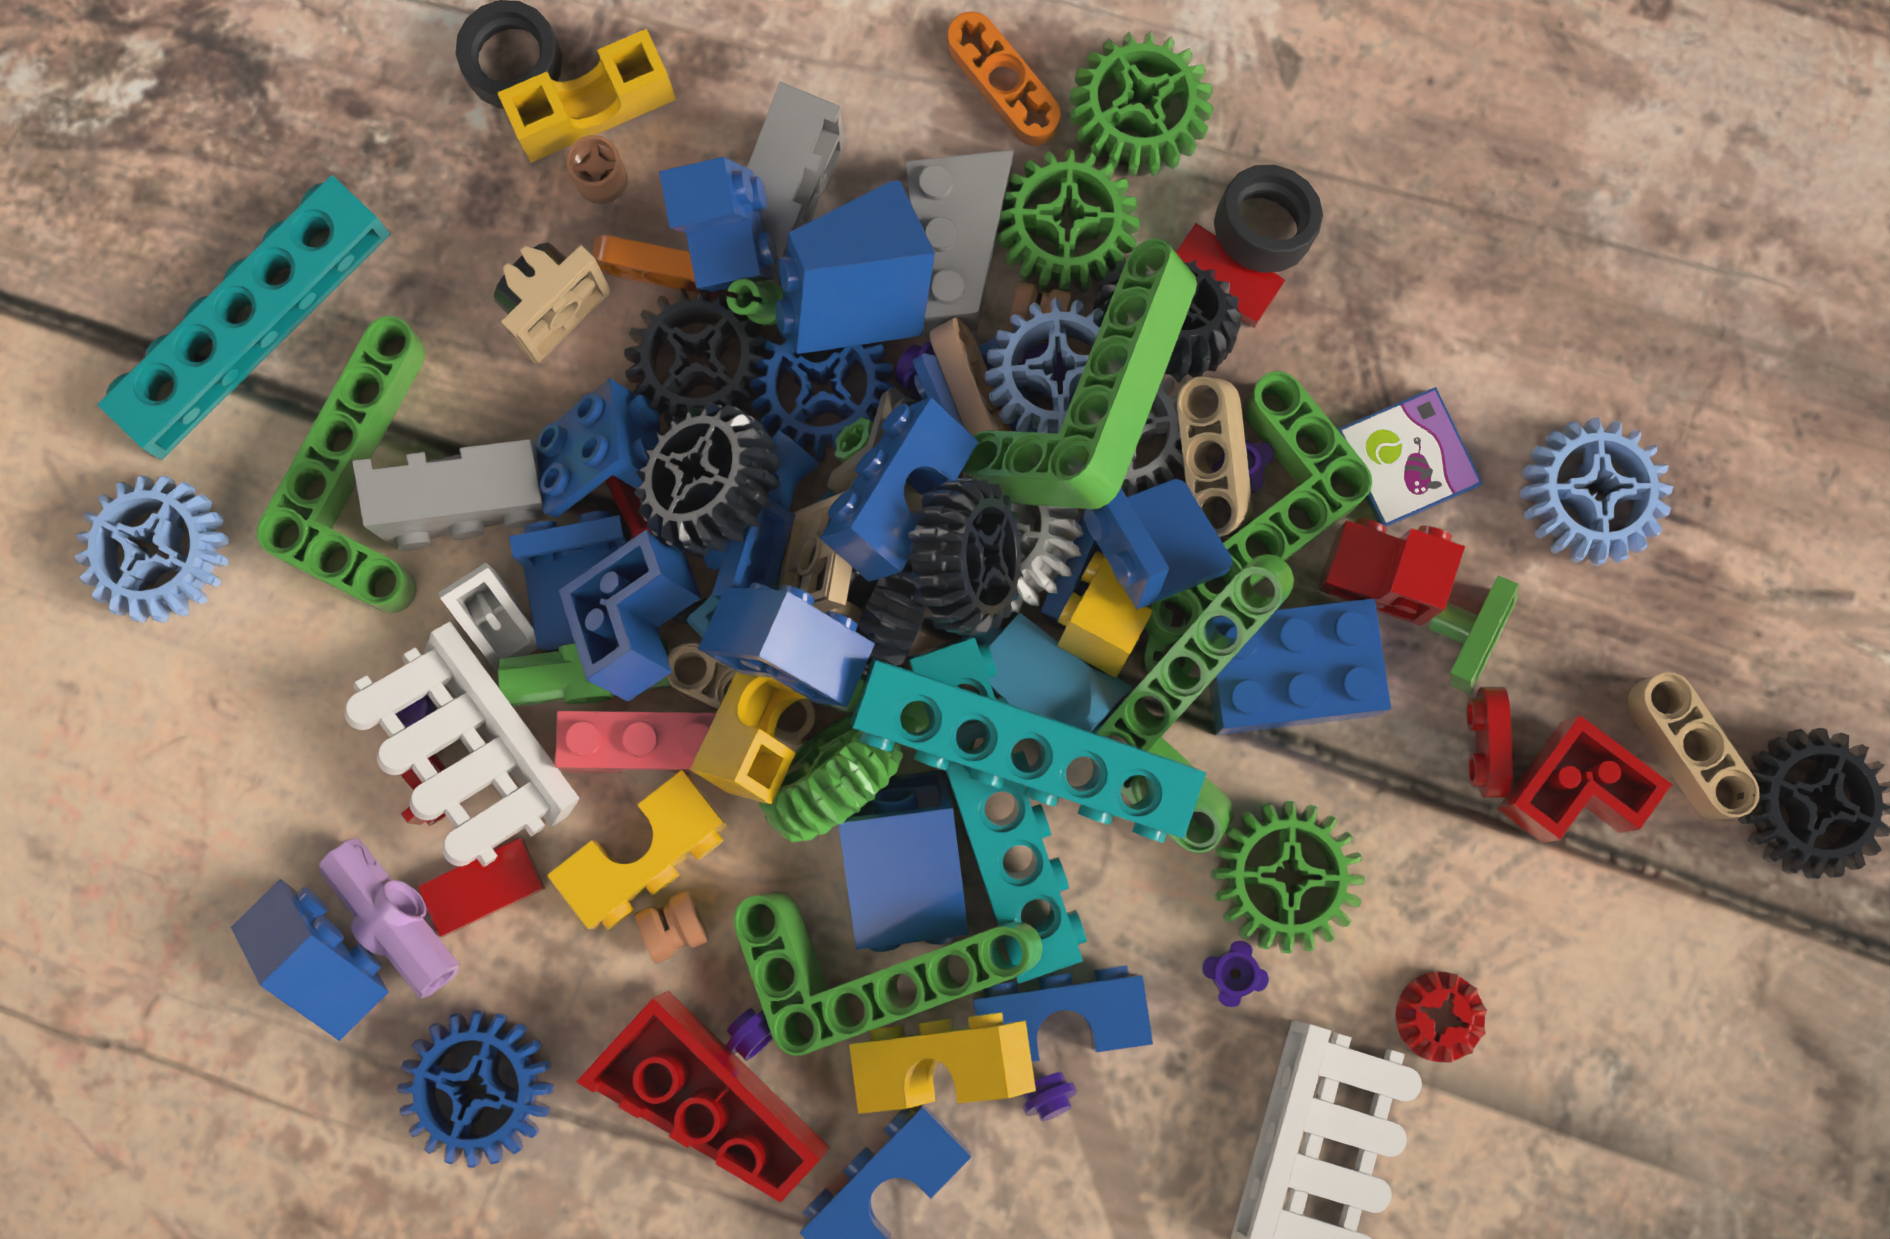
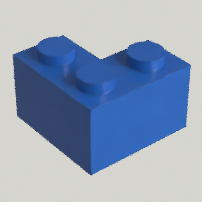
(723, 222)
(618, 612)
(788, 640)
(305, 961)

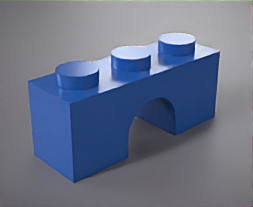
(872, 518)
(1110, 1005)
(917, 1151)

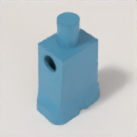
(1049, 679)

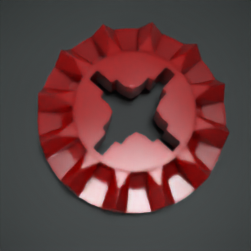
(1418, 1029)

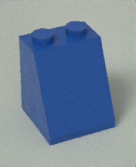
(856, 274)
(904, 865)

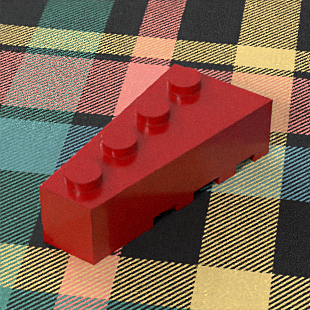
(705, 1097)

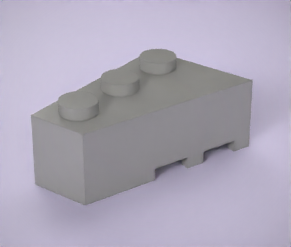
(795, 160)
(960, 212)
(451, 494)

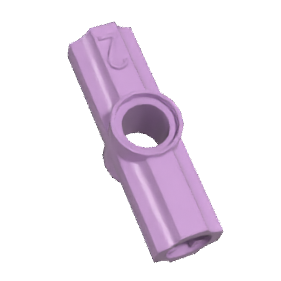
(388, 917)

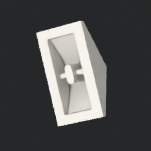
(490, 615)

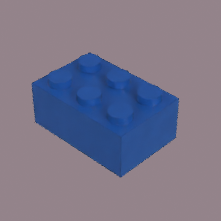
(1303, 670)

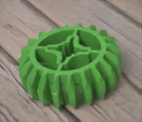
(1173, 80)
(1087, 221)
(829, 782)
(1284, 902)

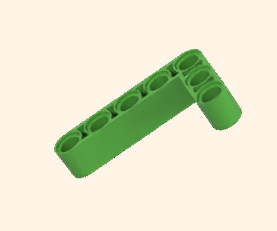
(1112, 400)
(317, 460)
(1312, 495)
(1178, 690)
(877, 991)

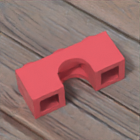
(629, 740)

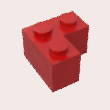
(1403, 574)
(1582, 770)

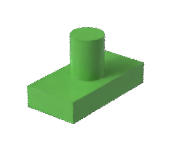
(1476, 631)

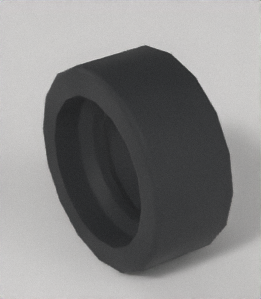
(494, 19)
(1287, 190)

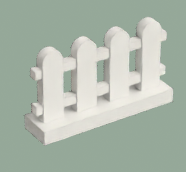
(476, 705)
(1295, 1110)

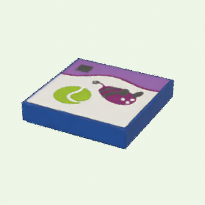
(1412, 457)

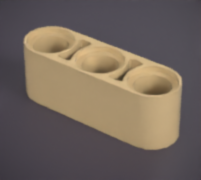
(1198, 434)
(715, 685)
(1717, 757)

